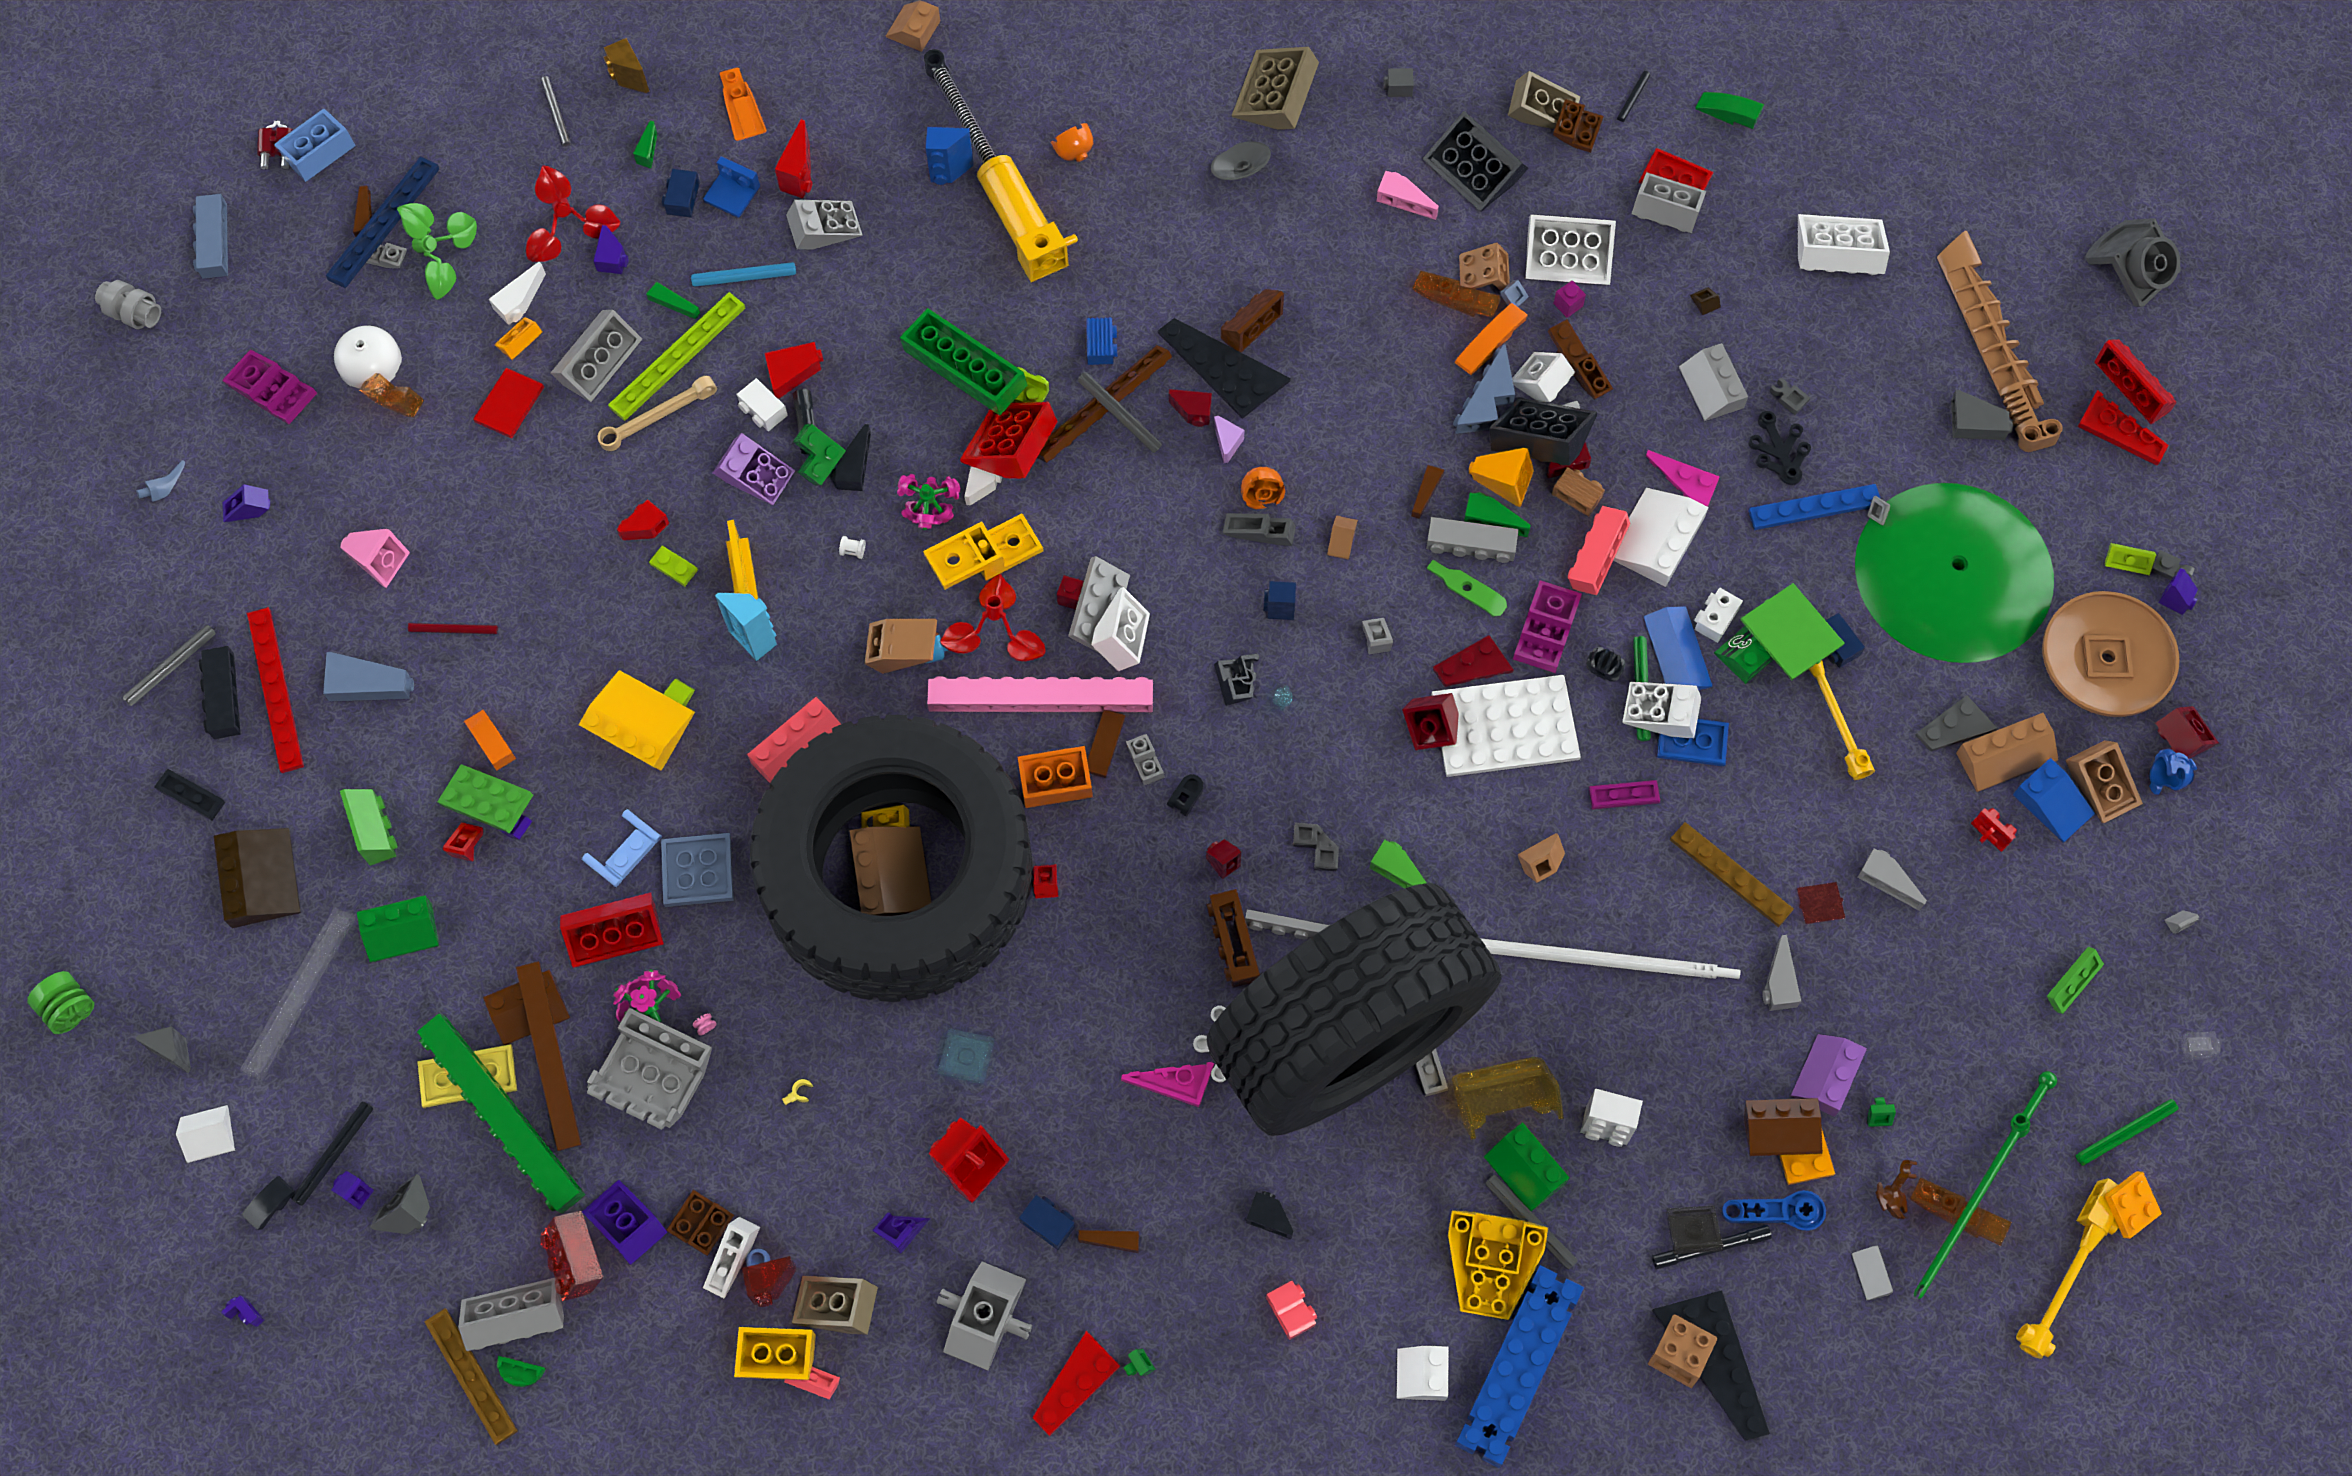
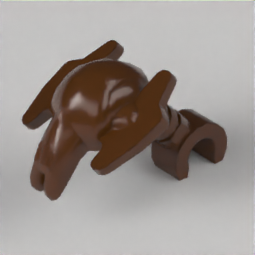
(1891, 1197)

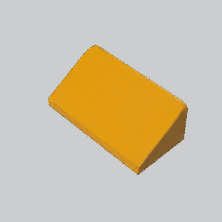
(518, 337)

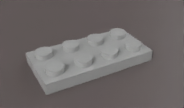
(1097, 593)

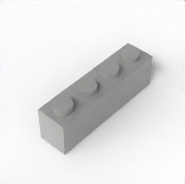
(1472, 539)

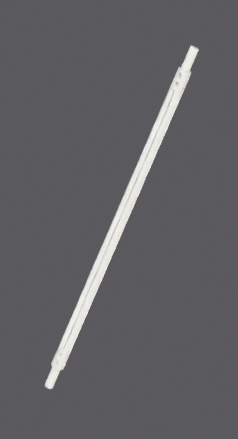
(1609, 959)

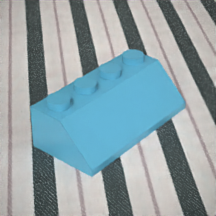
(748, 622)

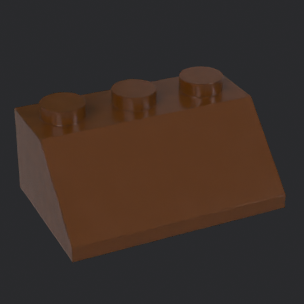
(1253, 319)
(509, 1012)
(1783, 1127)

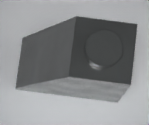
(1978, 419)

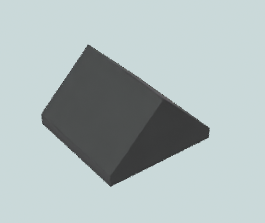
(168, 1045)

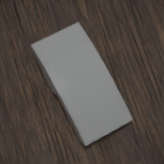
(388, 256)
(1145, 759)

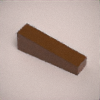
(363, 209)
(1428, 486)
(1117, 1240)

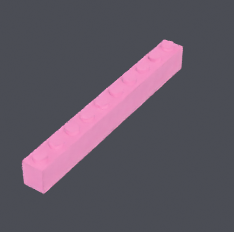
(1040, 695)

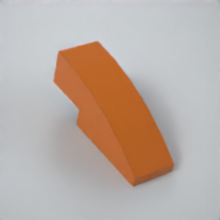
(490, 740)

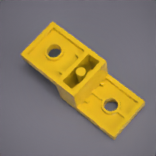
(983, 551)

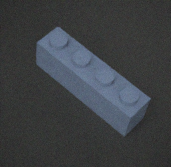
(210, 236)

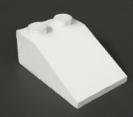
(1122, 631)

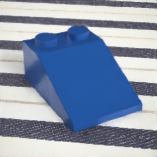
(2054, 800)

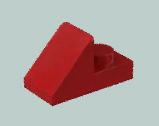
(462, 841)
(1045, 881)

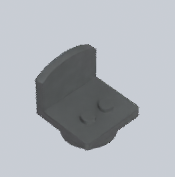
(2140, 257)

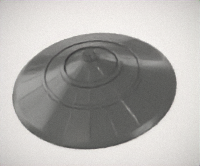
(1241, 161)

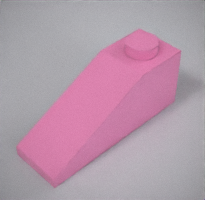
(1403, 194)

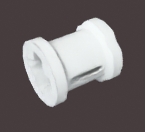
(852, 547)

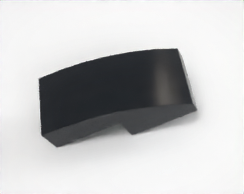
(267, 1202)

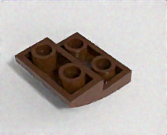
(1577, 126)
(700, 1222)

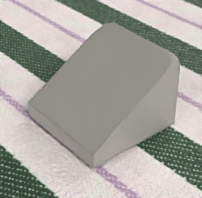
(2181, 921)

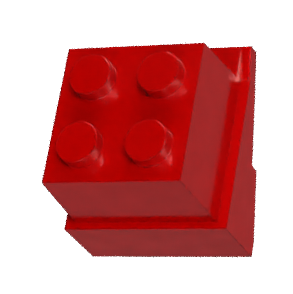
(968, 1158)

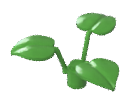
(416, 222)

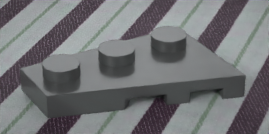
(1955, 725)

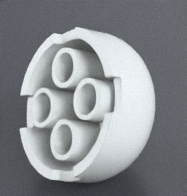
(366, 352)

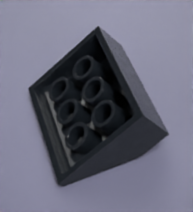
(1474, 162)
(1545, 429)

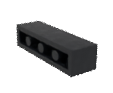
(220, 692)

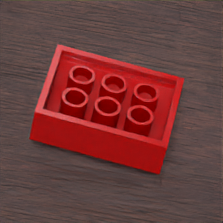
(1011, 441)

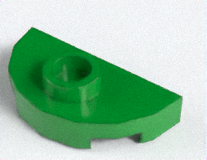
(519, 1373)

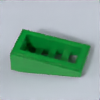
(646, 146)

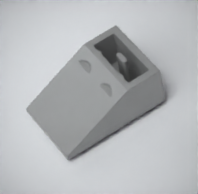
(822, 222)

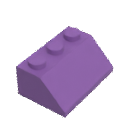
(1829, 1072)

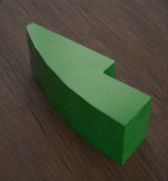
(1730, 108)

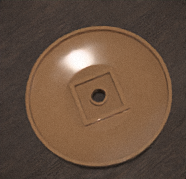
(2126, 629)

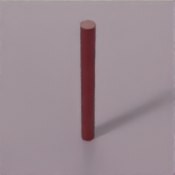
(452, 628)

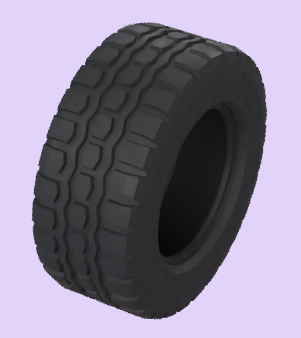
(875, 766)
(1352, 1008)

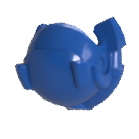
(2171, 770)

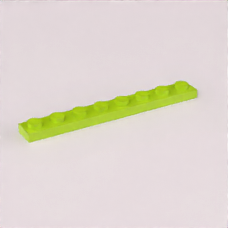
(676, 356)

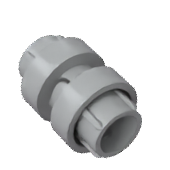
(128, 304)

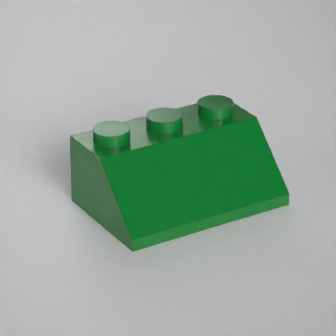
(398, 928)
(1526, 1167)

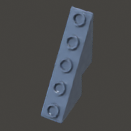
(1492, 391)

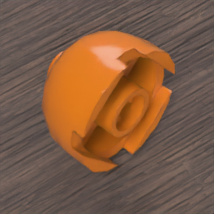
(1074, 143)
(1262, 484)

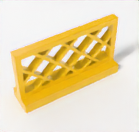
(741, 562)

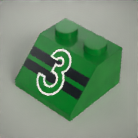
(1744, 655)

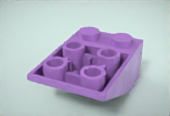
(753, 470)

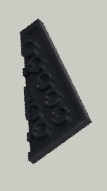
(1231, 374)
(1726, 1367)

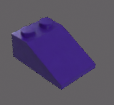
(624, 1222)

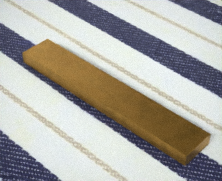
(471, 1377)

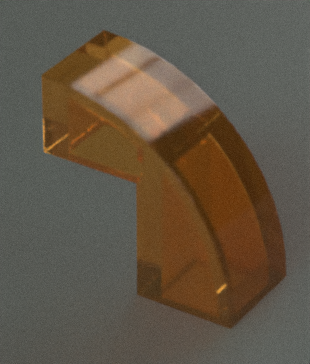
(398, 399)

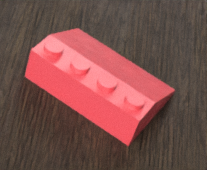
(791, 736)

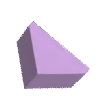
(1228, 437)

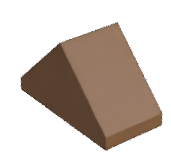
(1342, 537)

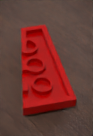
(2114, 426)
(1080, 1377)

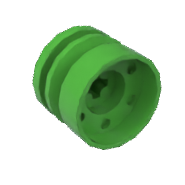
(60, 1002)

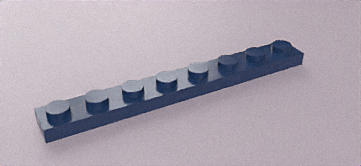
(382, 223)

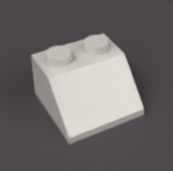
(1543, 375)
(1422, 1373)

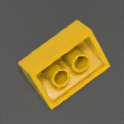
(774, 1353)

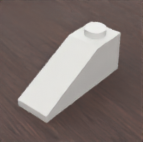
(516, 297)
(731, 1256)

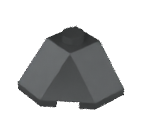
(405, 1209)

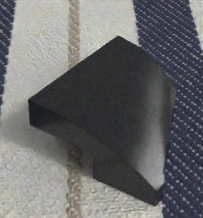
(1240, 686)

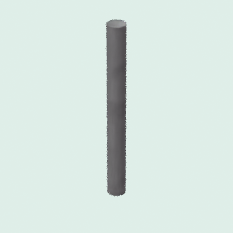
(555, 111)

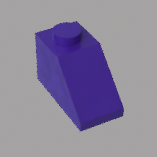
(609, 253)
(246, 503)
(2179, 593)
(352, 1189)

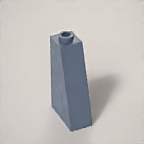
(363, 680)

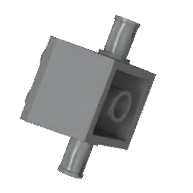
(975, 1337)

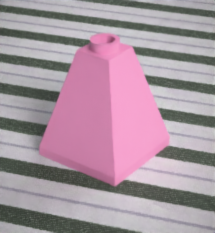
(376, 553)

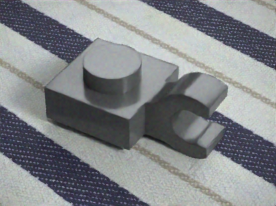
(2168, 565)

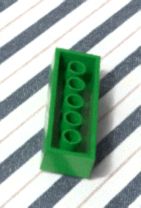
(963, 361)

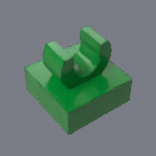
(1880, 1113)
(1140, 1363)

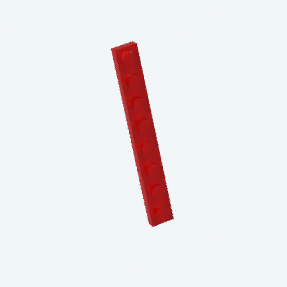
(275, 690)

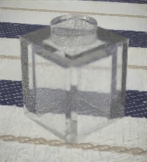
(2200, 1046)

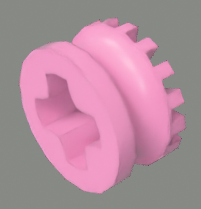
(704, 1024)

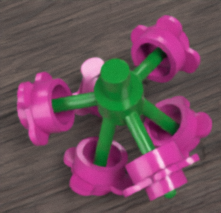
(928, 492)

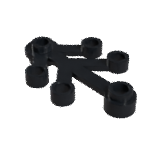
(1779, 450)

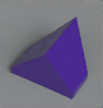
(899, 1230)

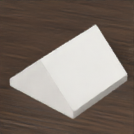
(205, 1134)

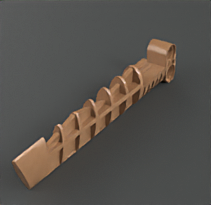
(1987, 327)

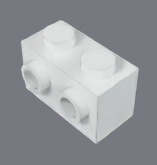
(761, 405)
(1718, 614)

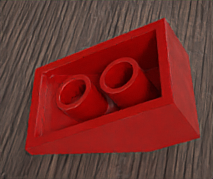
(794, 166)

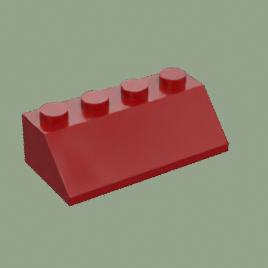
(2134, 381)
(611, 930)

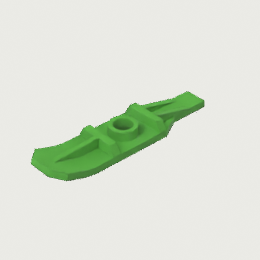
(1479, 594)

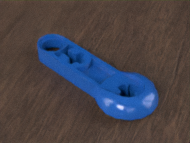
(1781, 1210)

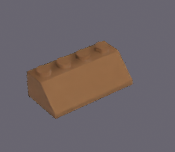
(2008, 752)

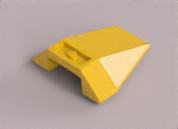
(1493, 1260)

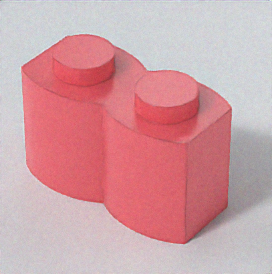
(1291, 1309)

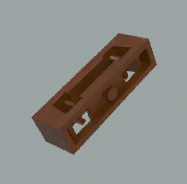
(1223, 903)

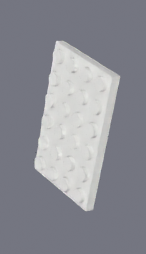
(1511, 726)

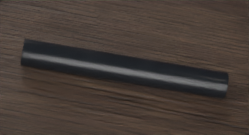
(1633, 96)

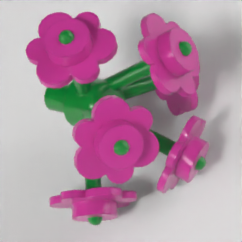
(642, 995)

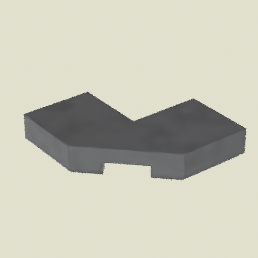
(1313, 836)

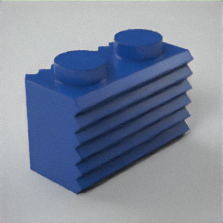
(1100, 341)

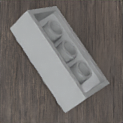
(596, 355)
(510, 1314)

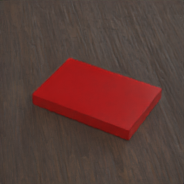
(1677, 169)
(508, 403)

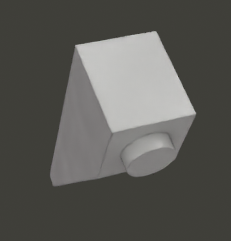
(1888, 876)
(1782, 986)

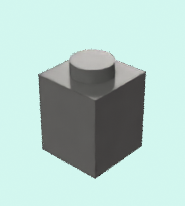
(1399, 82)

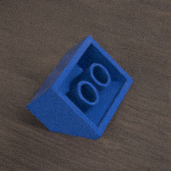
(948, 153)

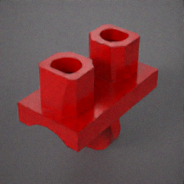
(1993, 830)

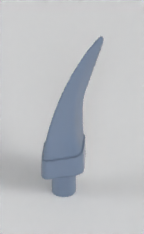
(161, 487)

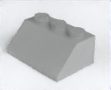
(1668, 202)
(1714, 382)

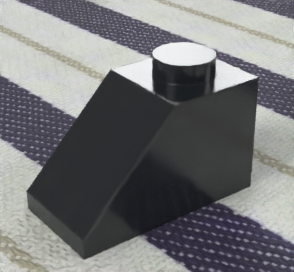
(1269, 1215)

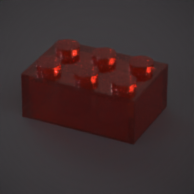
(571, 1256)

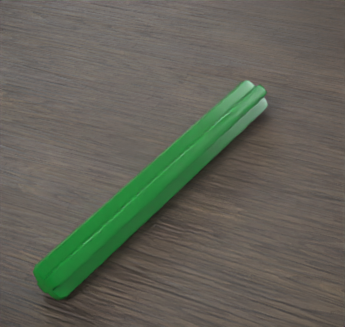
(1641, 674)
(2127, 1132)

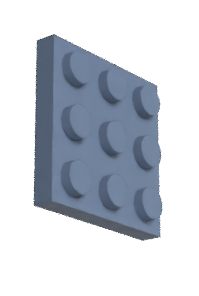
(697, 870)

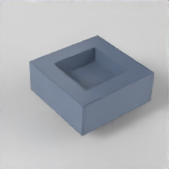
(1514, 293)

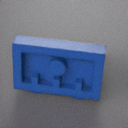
(732, 188)

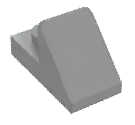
(1377, 635)

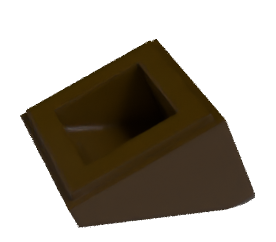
(1706, 300)

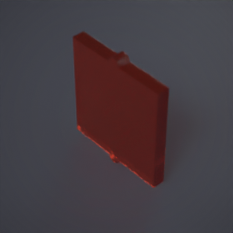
(1821, 903)

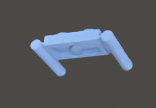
(628, 854)

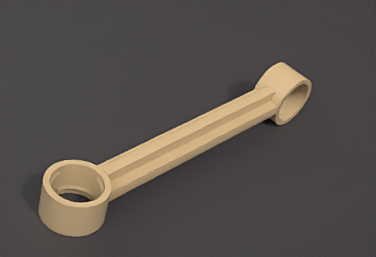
(701, 389)

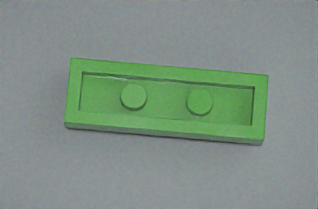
(2075, 980)

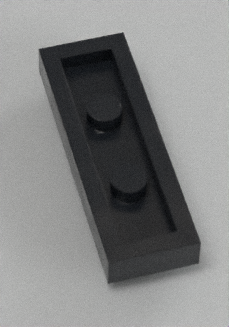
(189, 794)

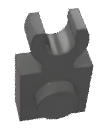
(1791, 398)

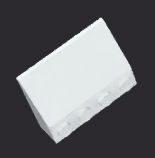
(1842, 244)
(1570, 249)
(1659, 534)

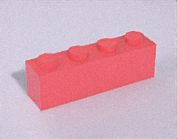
(1599, 550)

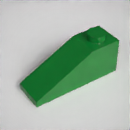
(1488, 511)

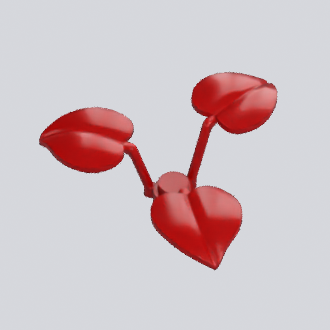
(555, 188)
(995, 598)

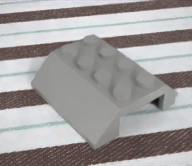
(650, 1070)

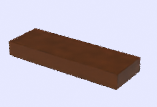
(1105, 743)

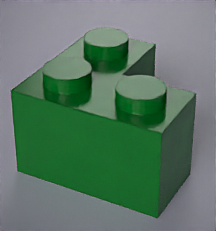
(822, 452)

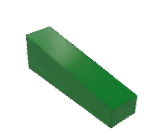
(671, 300)

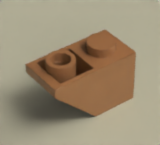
(1543, 858)

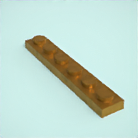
(1731, 874)

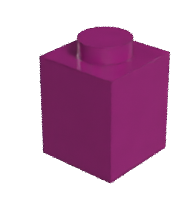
(1569, 299)

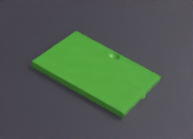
(1792, 631)

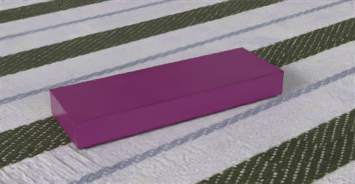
(1624, 794)

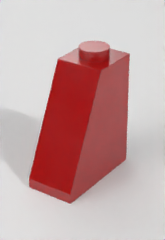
(792, 366)

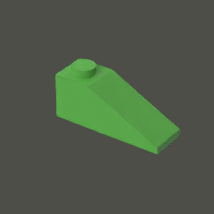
(1396, 865)

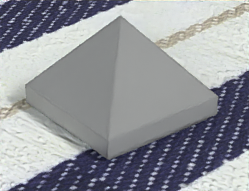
(1879, 510)

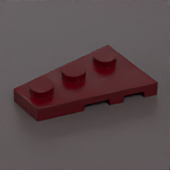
(1472, 663)

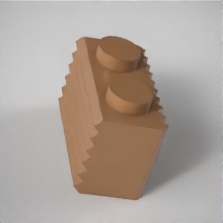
(1578, 491)

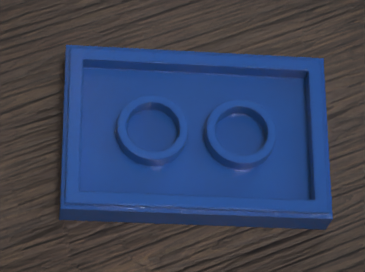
(1706, 747)

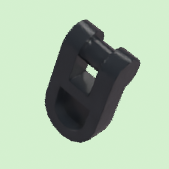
(1190, 787)

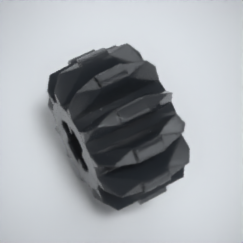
(1605, 664)

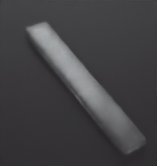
(297, 994)

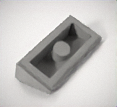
(1872, 1273)

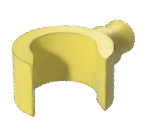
(793, 1095)

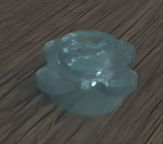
(1282, 697)

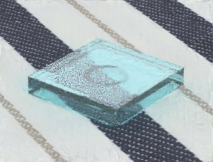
(966, 1056)

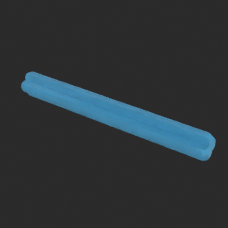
(743, 274)

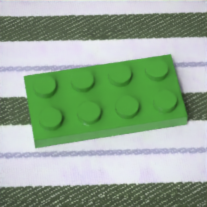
(485, 798)

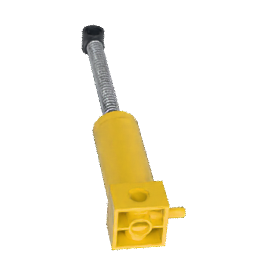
(1038, 244)

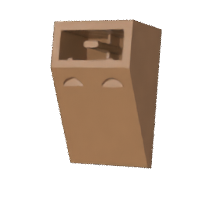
(900, 643)

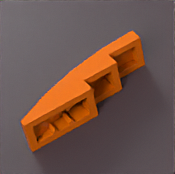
(1491, 338)

